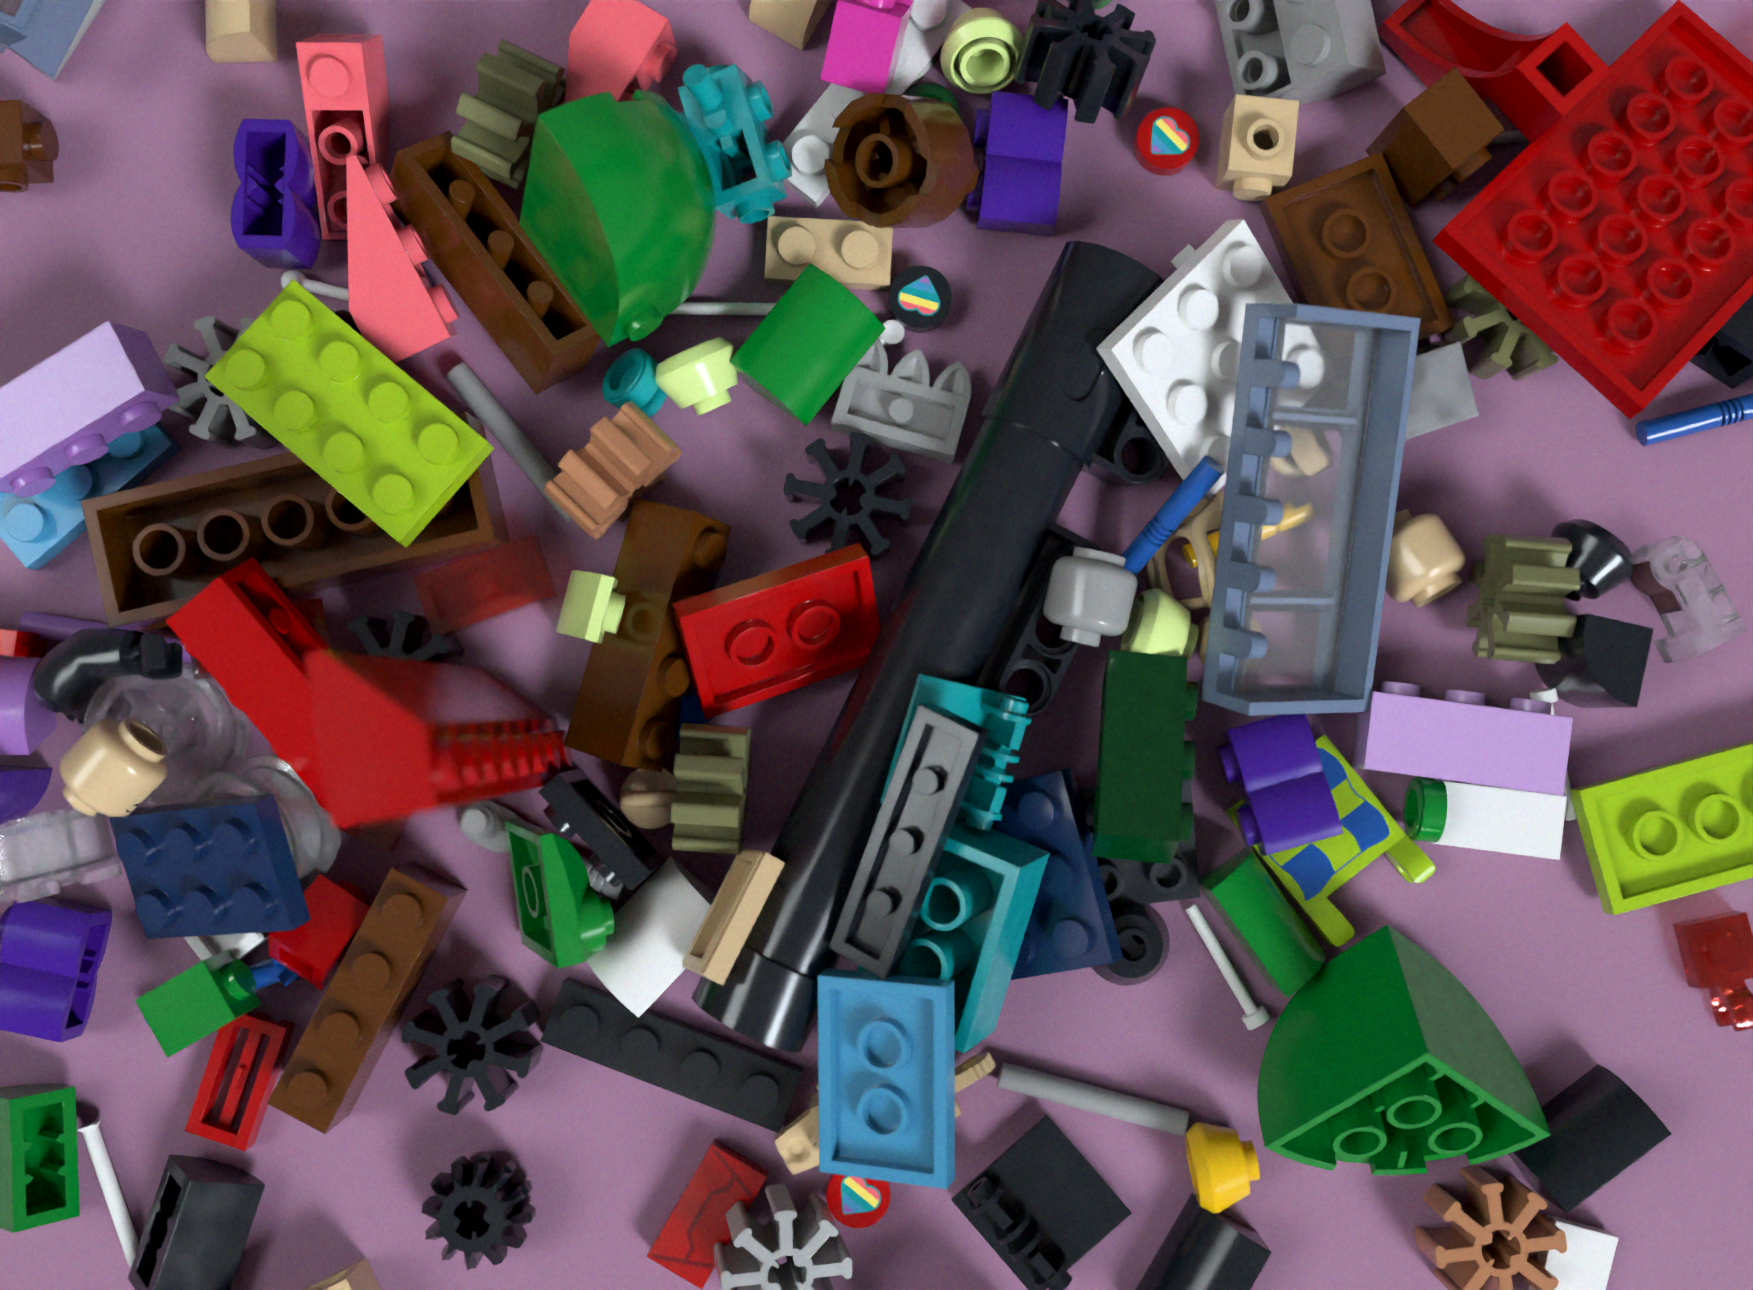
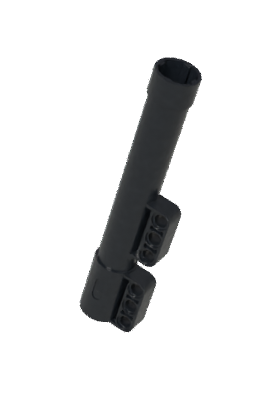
(958, 618)

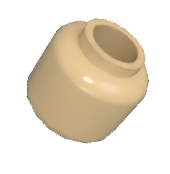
(1422, 559)
(113, 767)

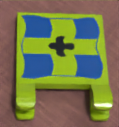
(1323, 866)

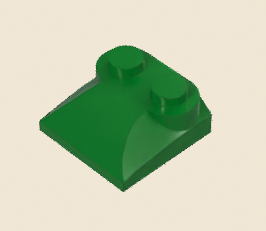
(554, 898)

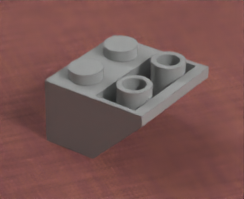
(1299, 47)

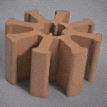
(612, 470)
(1491, 1207)

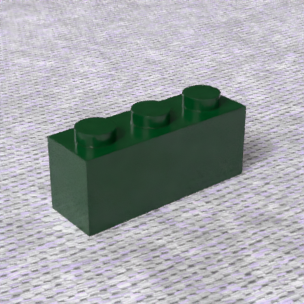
(1143, 758)

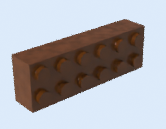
(178, 535)

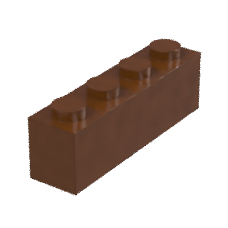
(491, 262)
(642, 671)
(367, 996)

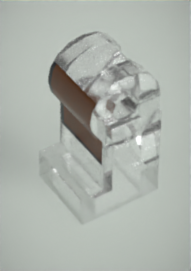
(1685, 597)

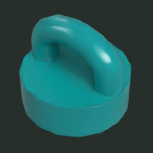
(633, 379)

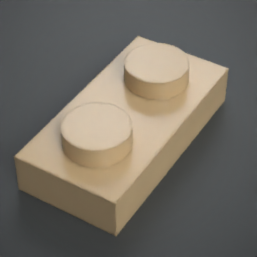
(844, 249)

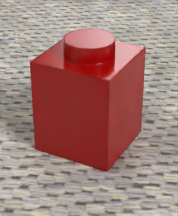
(321, 943)

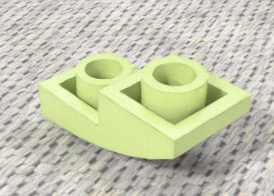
(590, 606)

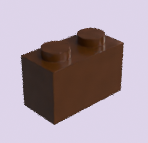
(1437, 139)

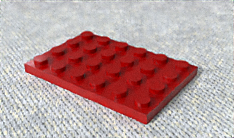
(1628, 215)

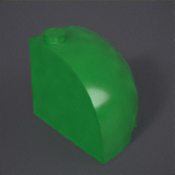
(620, 209)
(1391, 1068)

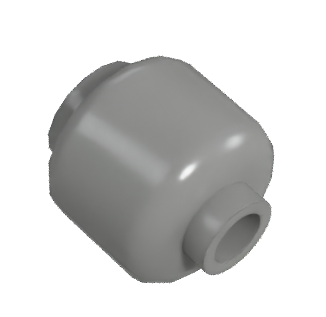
(1090, 595)

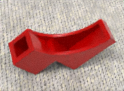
(1523, 75)

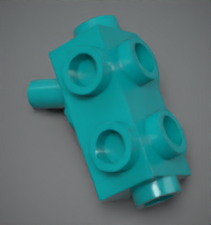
(729, 124)

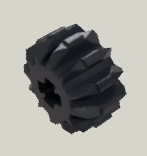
(456, 1198)

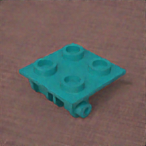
(993, 710)

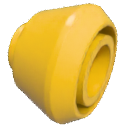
(1220, 1165)

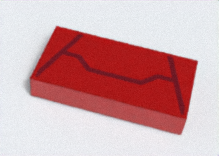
(700, 1213)

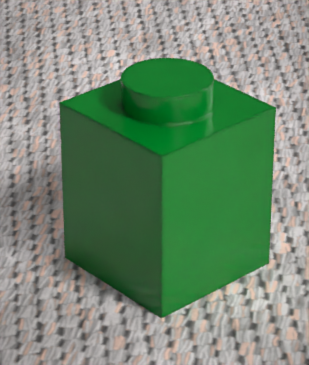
(199, 1001)

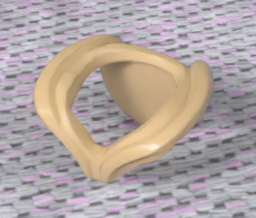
(1202, 518)

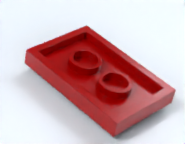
(779, 630)

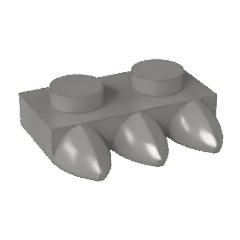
(902, 406)

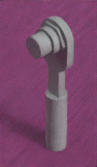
(484, 825)

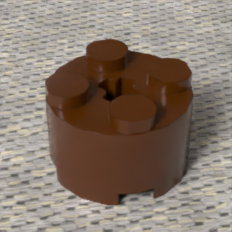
(900, 161)

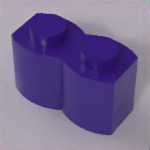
(1019, 164)
(276, 195)
(1279, 783)
(50, 966)

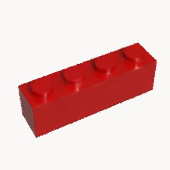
(255, 651)

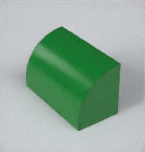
(807, 344)
(1263, 922)
(38, 1156)

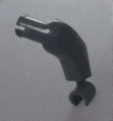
(83, 662)

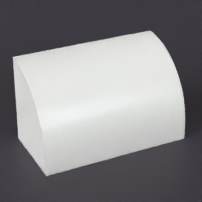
(652, 936)

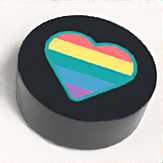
(920, 299)

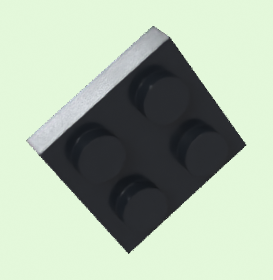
(618, 846)

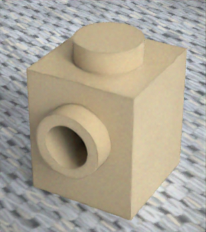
(1257, 146)

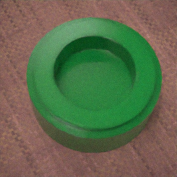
(1425, 809)

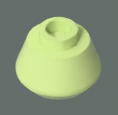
(981, 51)
(699, 375)
(1159, 626)

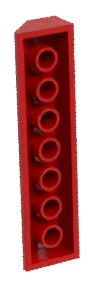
(423, 736)

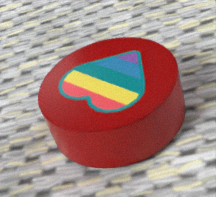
(1166, 141)
(857, 1200)

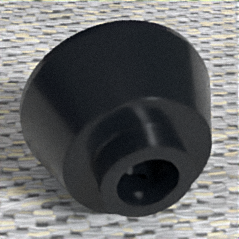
(1598, 554)
(1144, 958)

